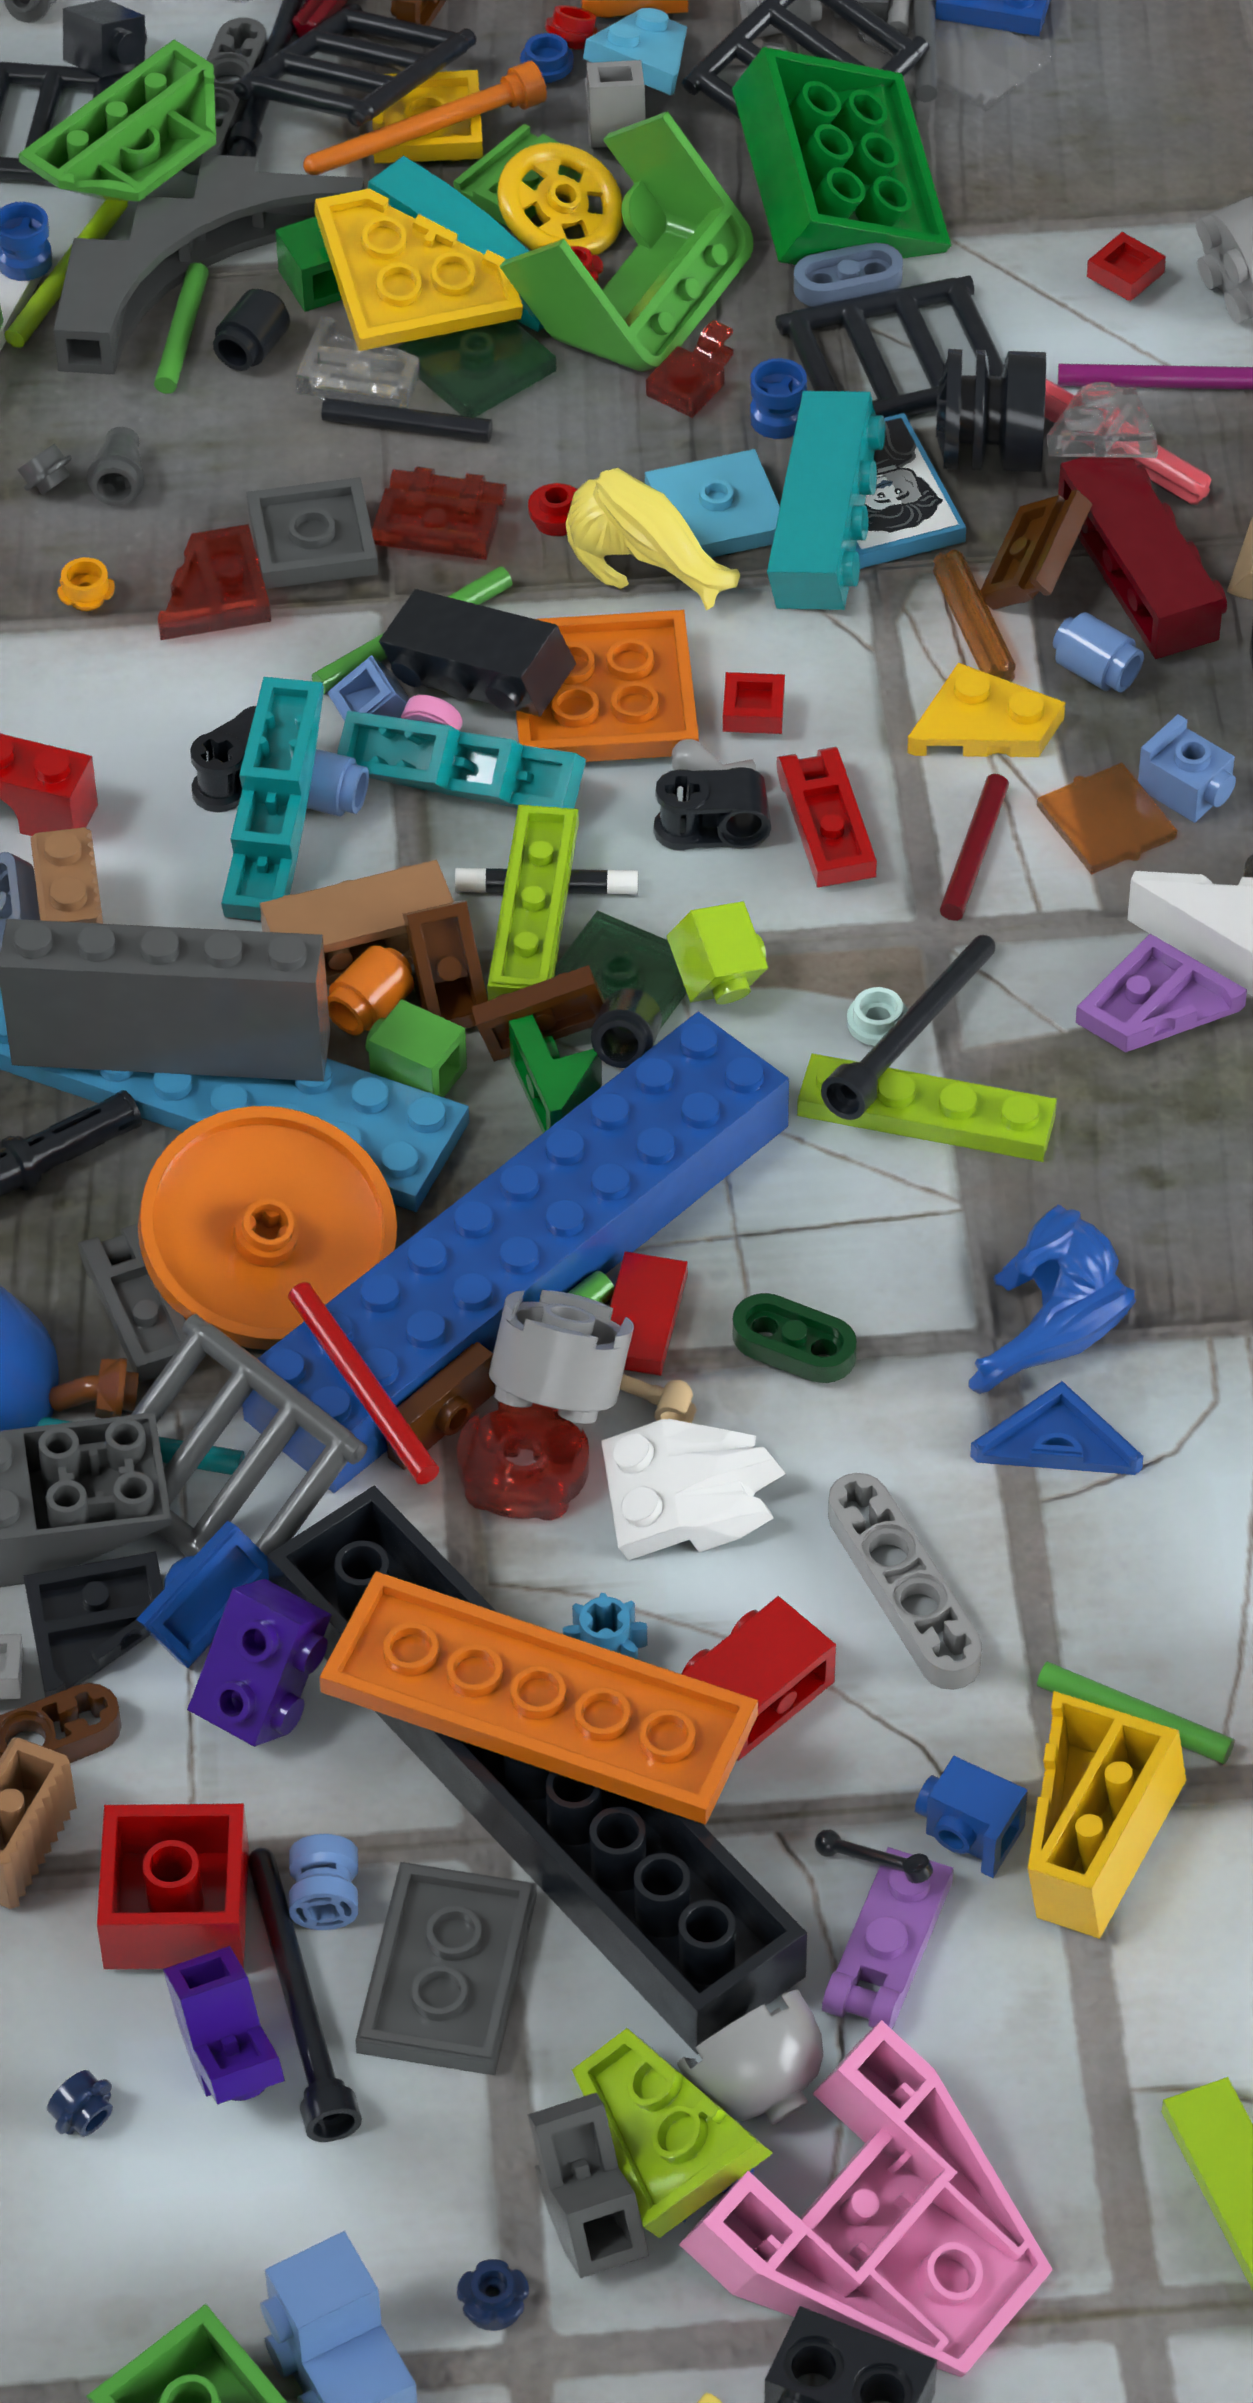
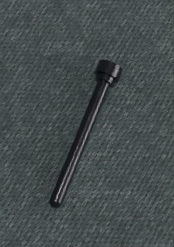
(854, 1085)
(328, 2105)

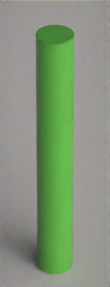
(181, 328)
(1192, 1735)

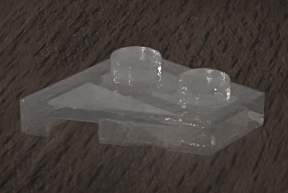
(341, 372)
(1103, 424)

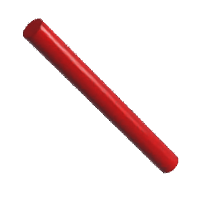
(363, 1383)

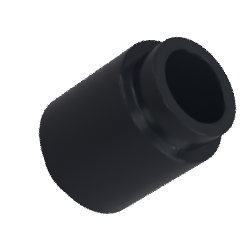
(251, 329)
(626, 1027)

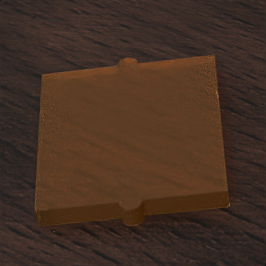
(1106, 818)

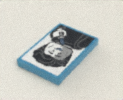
(910, 503)

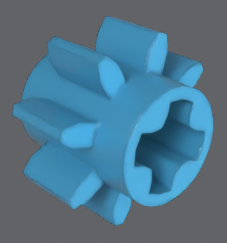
(608, 1625)

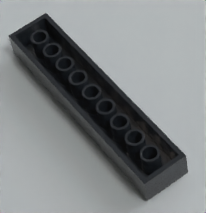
(632, 1877)

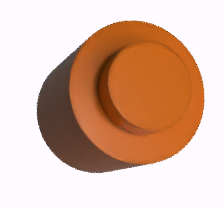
(369, 989)

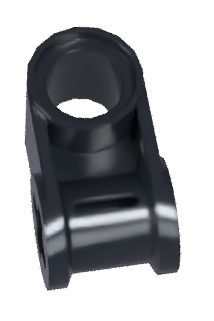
(219, 761)
(717, 807)

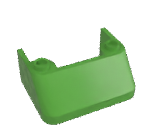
(684, 258)

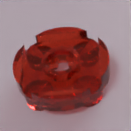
(529, 1490)

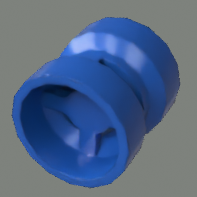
(24, 241)
(776, 396)

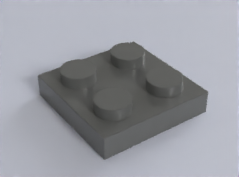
(312, 533)

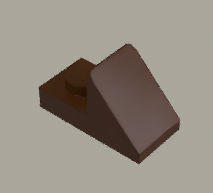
(446, 962)

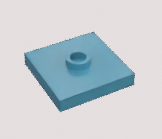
(722, 501)

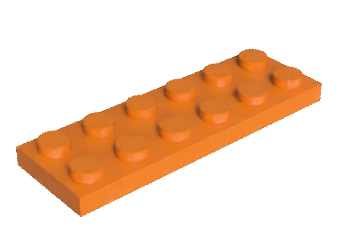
(540, 1697)

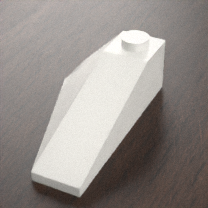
(1199, 919)

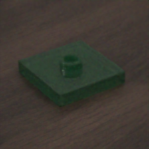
(481, 365)
(626, 958)

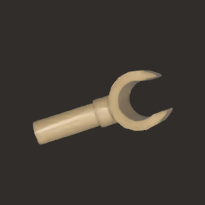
(671, 1401)

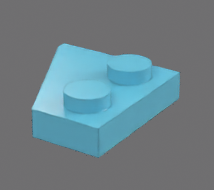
(644, 37)

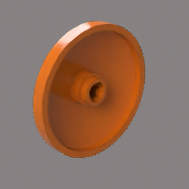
(256, 1208)

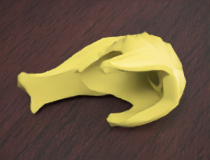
(629, 517)

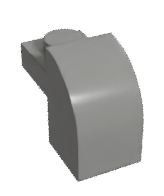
(613, 97)

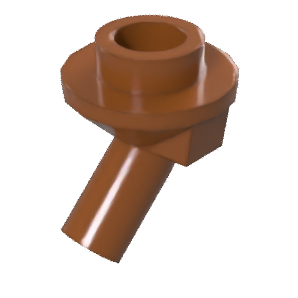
(111, 1389)

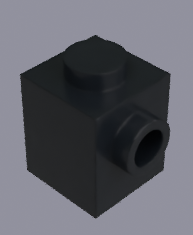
(103, 37)

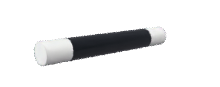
(581, 881)

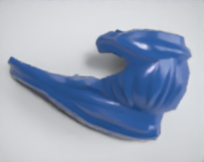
(1079, 1296)

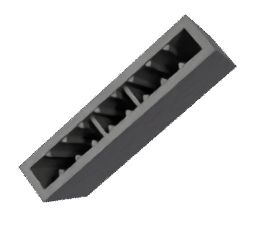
(165, 999)

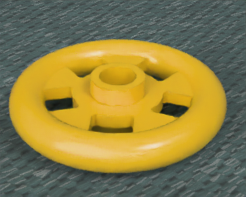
(556, 215)

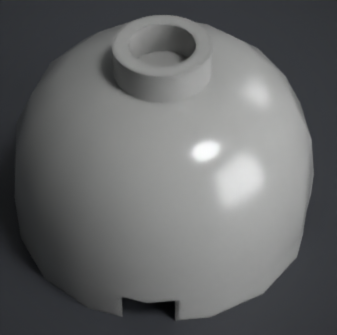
(760, 2061)

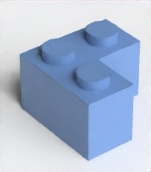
(331, 2329)

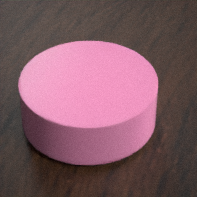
(432, 710)

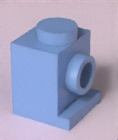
(1185, 770)

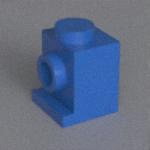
(973, 1812)

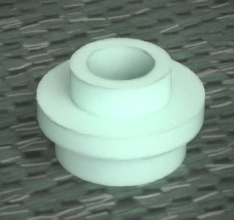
(874, 1014)

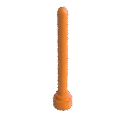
(520, 87)

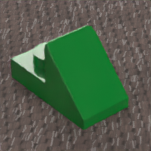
(551, 1082)

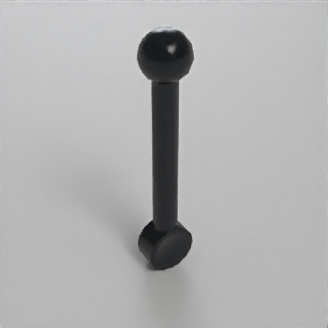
(916, 1867)

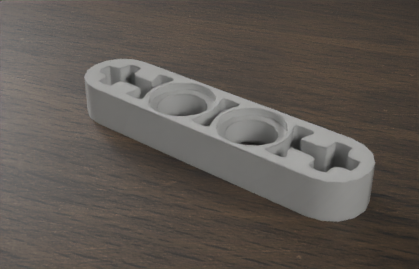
(897, 1582)

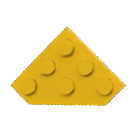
(408, 273)

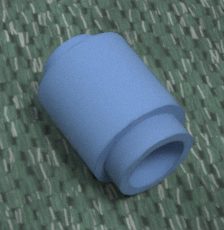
(1097, 652)
(337, 784)

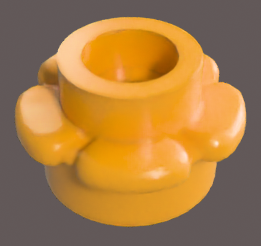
(85, 584)

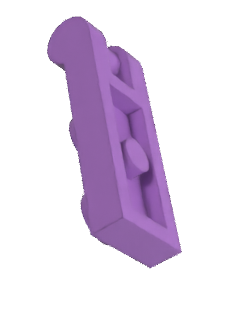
(887, 1943)

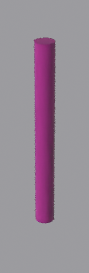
(1156, 376)

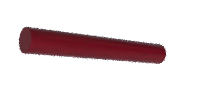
(974, 847)

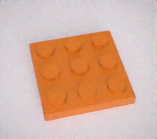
(625, 692)

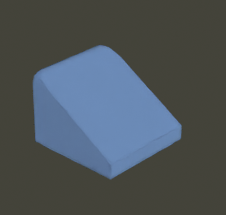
(369, 690)

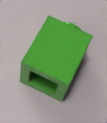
(417, 1049)

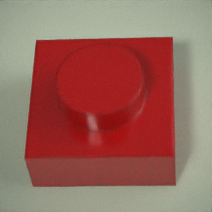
(1126, 266)
(753, 703)

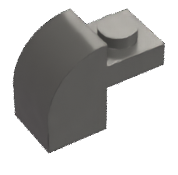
(584, 2187)

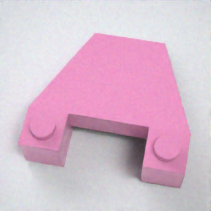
(906, 2235)

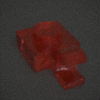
(692, 378)

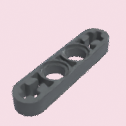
(227, 62)

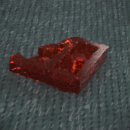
(216, 586)

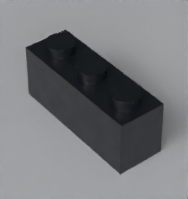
(477, 652)

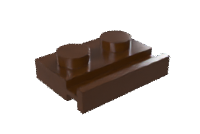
(1035, 550)

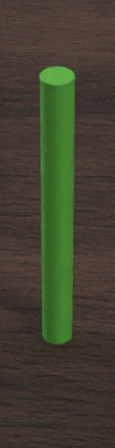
(475, 592)

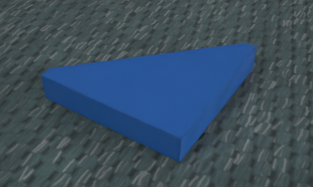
(1058, 1434)

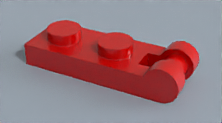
(827, 817)

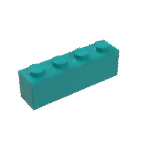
(825, 500)

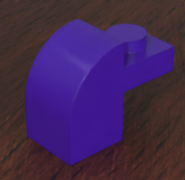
(222, 2027)

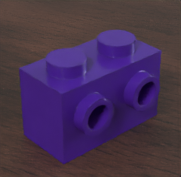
(260, 1662)

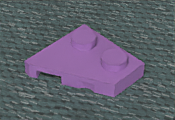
(1157, 996)

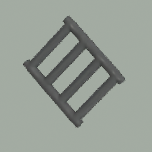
(293, 1411)

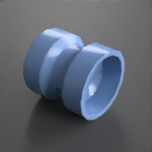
(323, 1886)

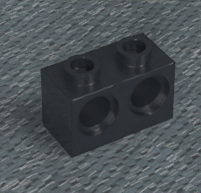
(854, 2362)

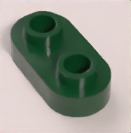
(797, 1337)

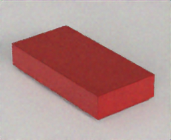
(650, 1296)

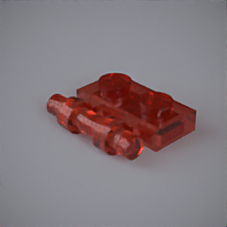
(439, 513)

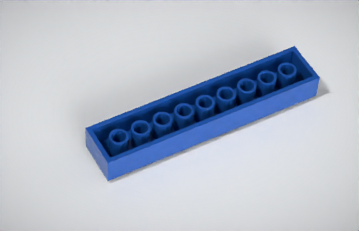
(539, 1223)

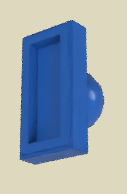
(197, 1592)

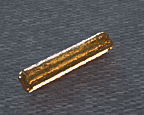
(973, 615)

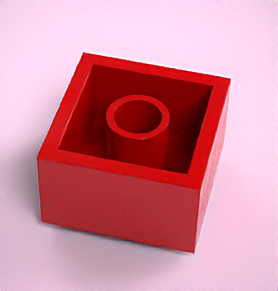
(171, 1883)

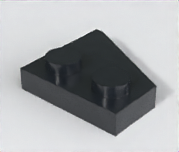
(89, 1615)

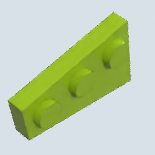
(665, 2131)

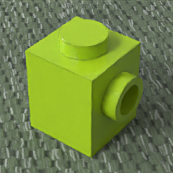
(718, 953)

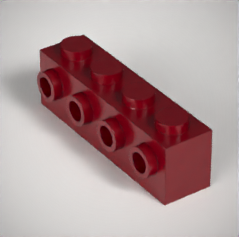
(1144, 555)

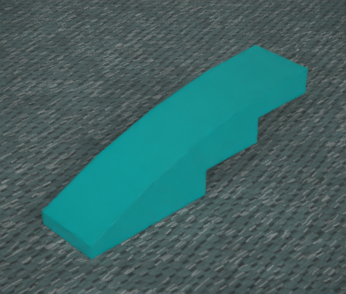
(421, 192)
(461, 762)
(273, 795)

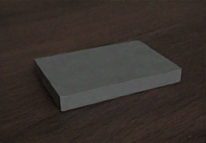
(446, 1968)

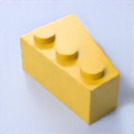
(1098, 1809)

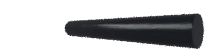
(407, 419)

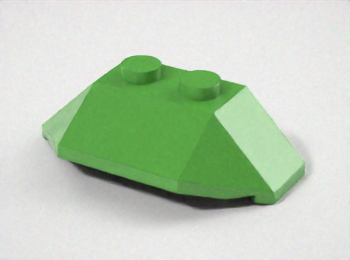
(133, 130)

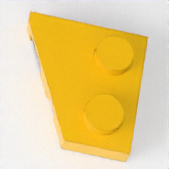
(987, 717)

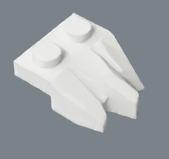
(685, 1484)

